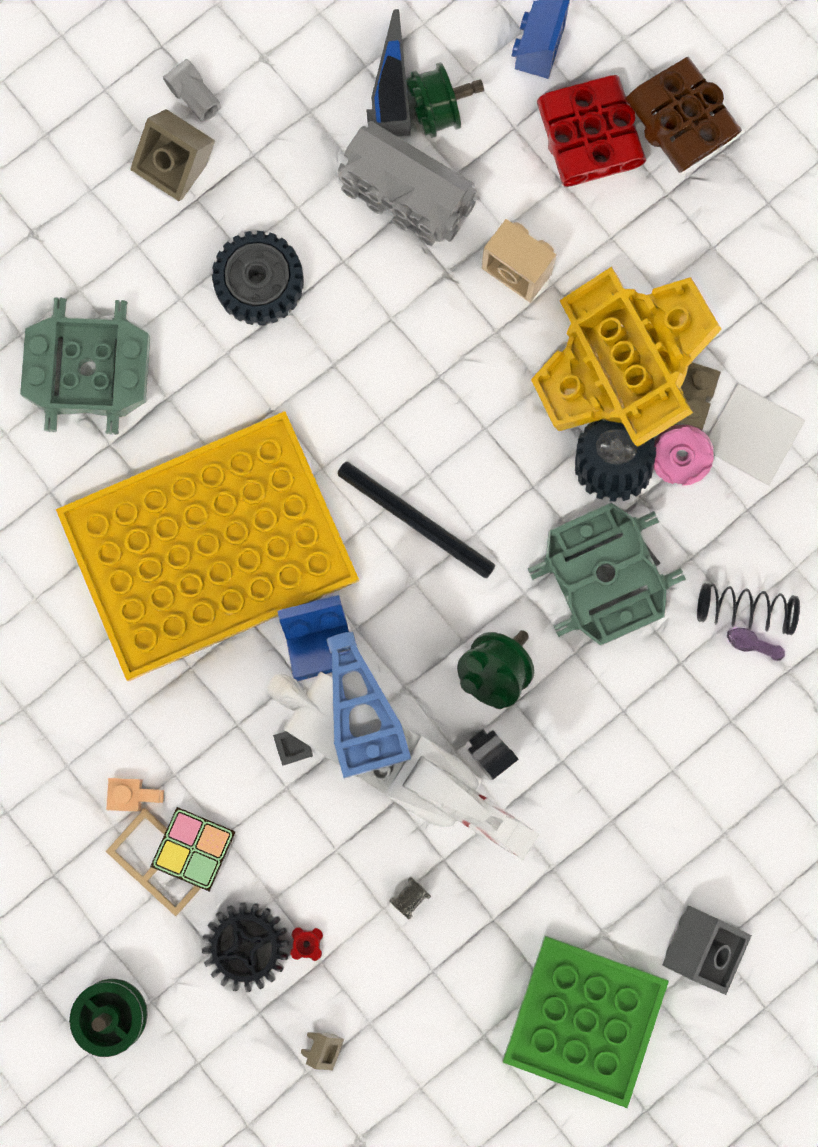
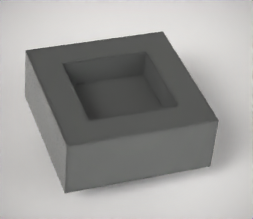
(291, 748)

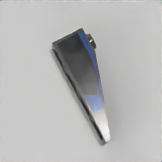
(389, 93)

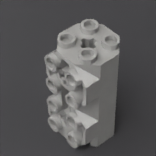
(406, 182)

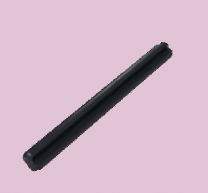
(416, 519)

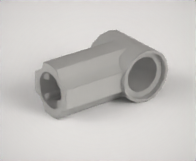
(188, 84)

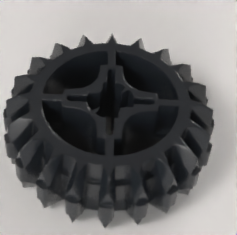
(251, 961)

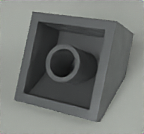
(706, 950)

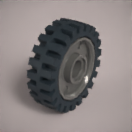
(254, 256)

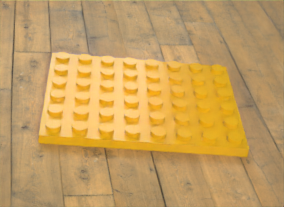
(206, 546)

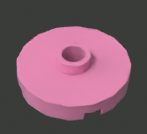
(688, 468)

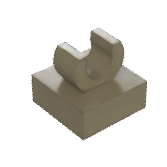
(323, 1051)

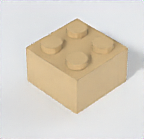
(518, 259)

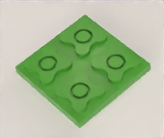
(585, 1021)

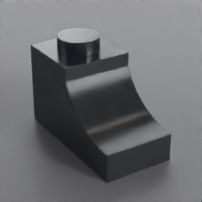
(491, 753)

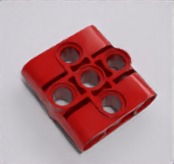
(616, 143)

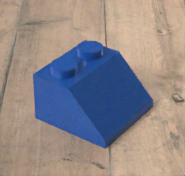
(541, 37)

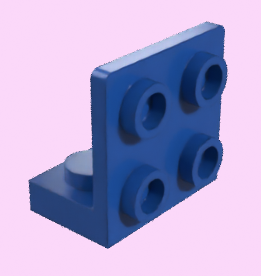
(307, 633)

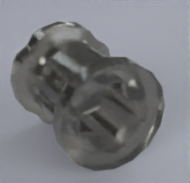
(410, 898)

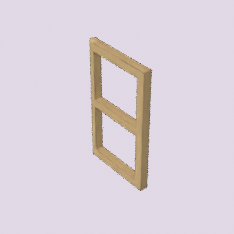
(144, 880)

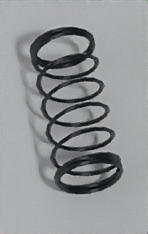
(705, 598)

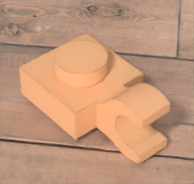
(128, 794)

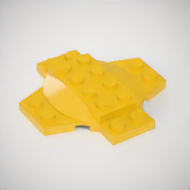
(626, 356)

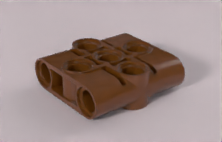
(680, 108)

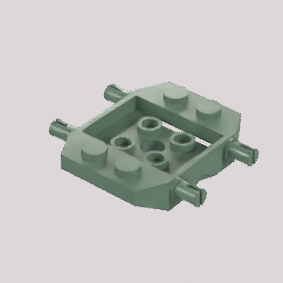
(86, 342)
(632, 571)

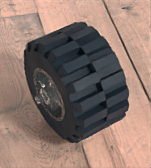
(612, 462)

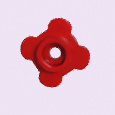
(299, 950)

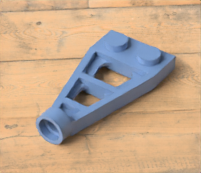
(372, 750)

